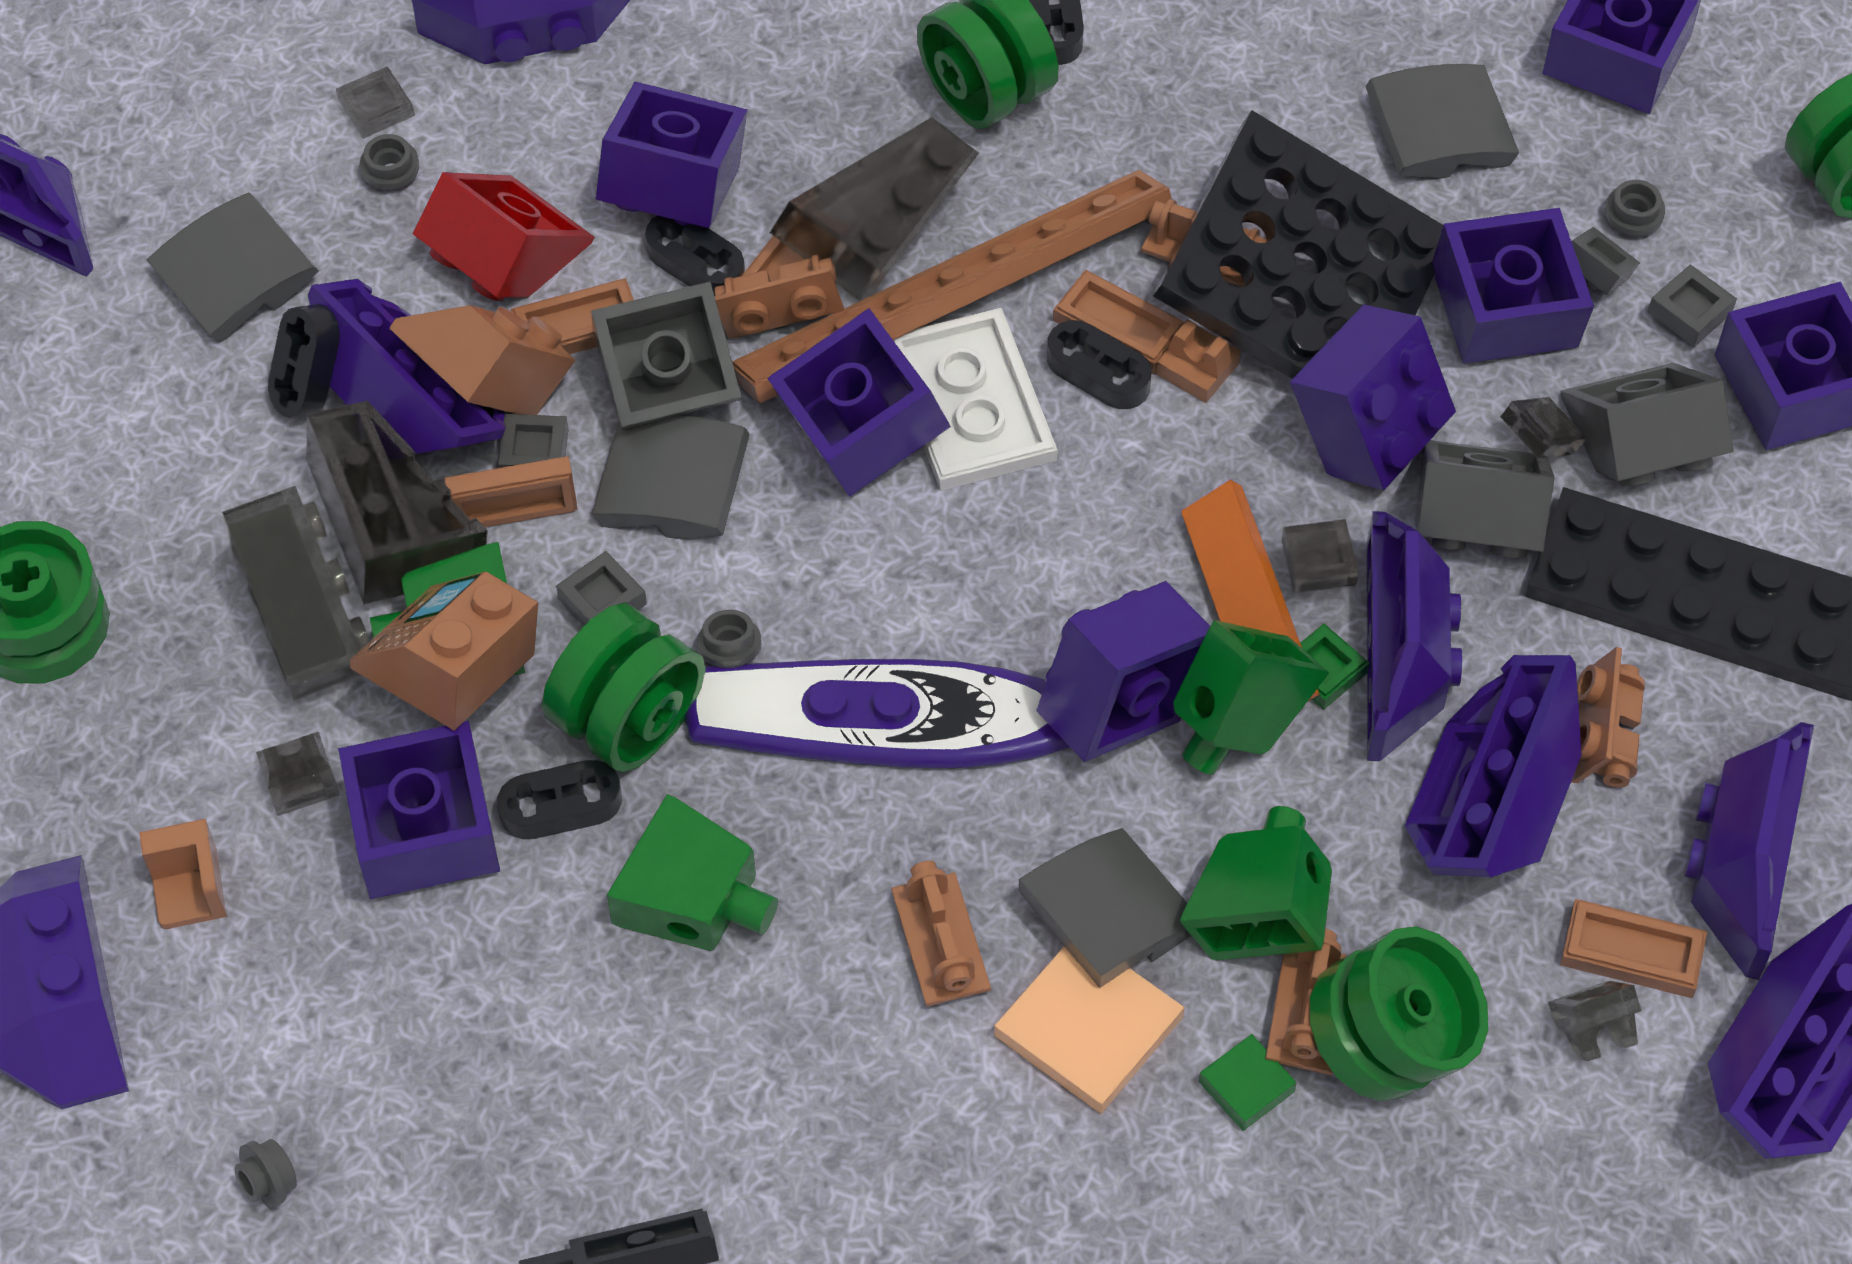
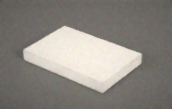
(984, 396)

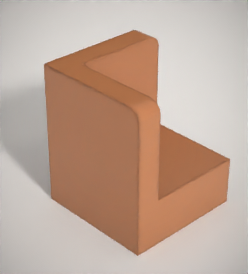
(184, 873)

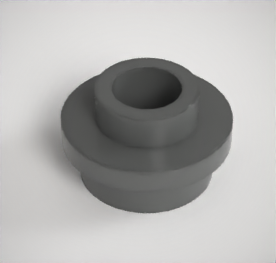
(387, 150)
(1638, 196)
(729, 639)
(265, 1172)

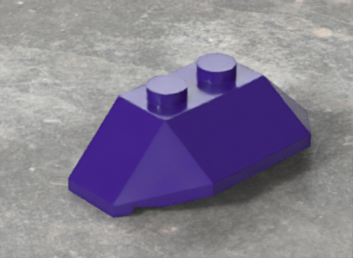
(513, 28)
(42, 207)
(389, 375)
(1406, 634)
(1501, 771)
(1748, 844)
(55, 989)
(1789, 1052)

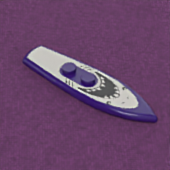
(875, 712)

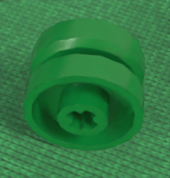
(987, 57)
(1823, 145)
(48, 603)
(623, 686)
(1399, 1014)

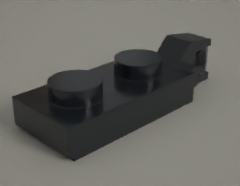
(666, 1240)

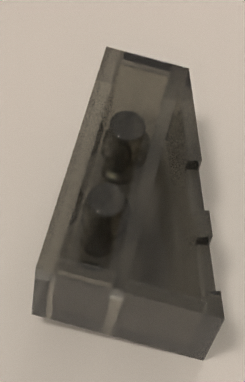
(876, 205)
(382, 500)
(296, 590)

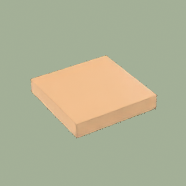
(1088, 1034)

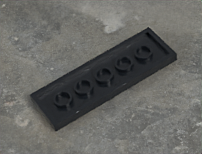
(1698, 591)

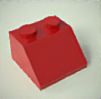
(498, 233)

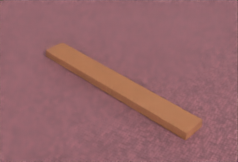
(971, 273)

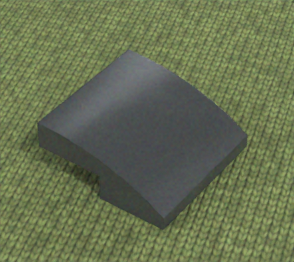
(1441, 119)
(232, 265)
(672, 476)
(1107, 905)

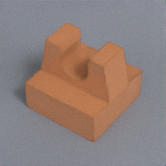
(1197, 361)

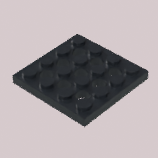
(1291, 226)

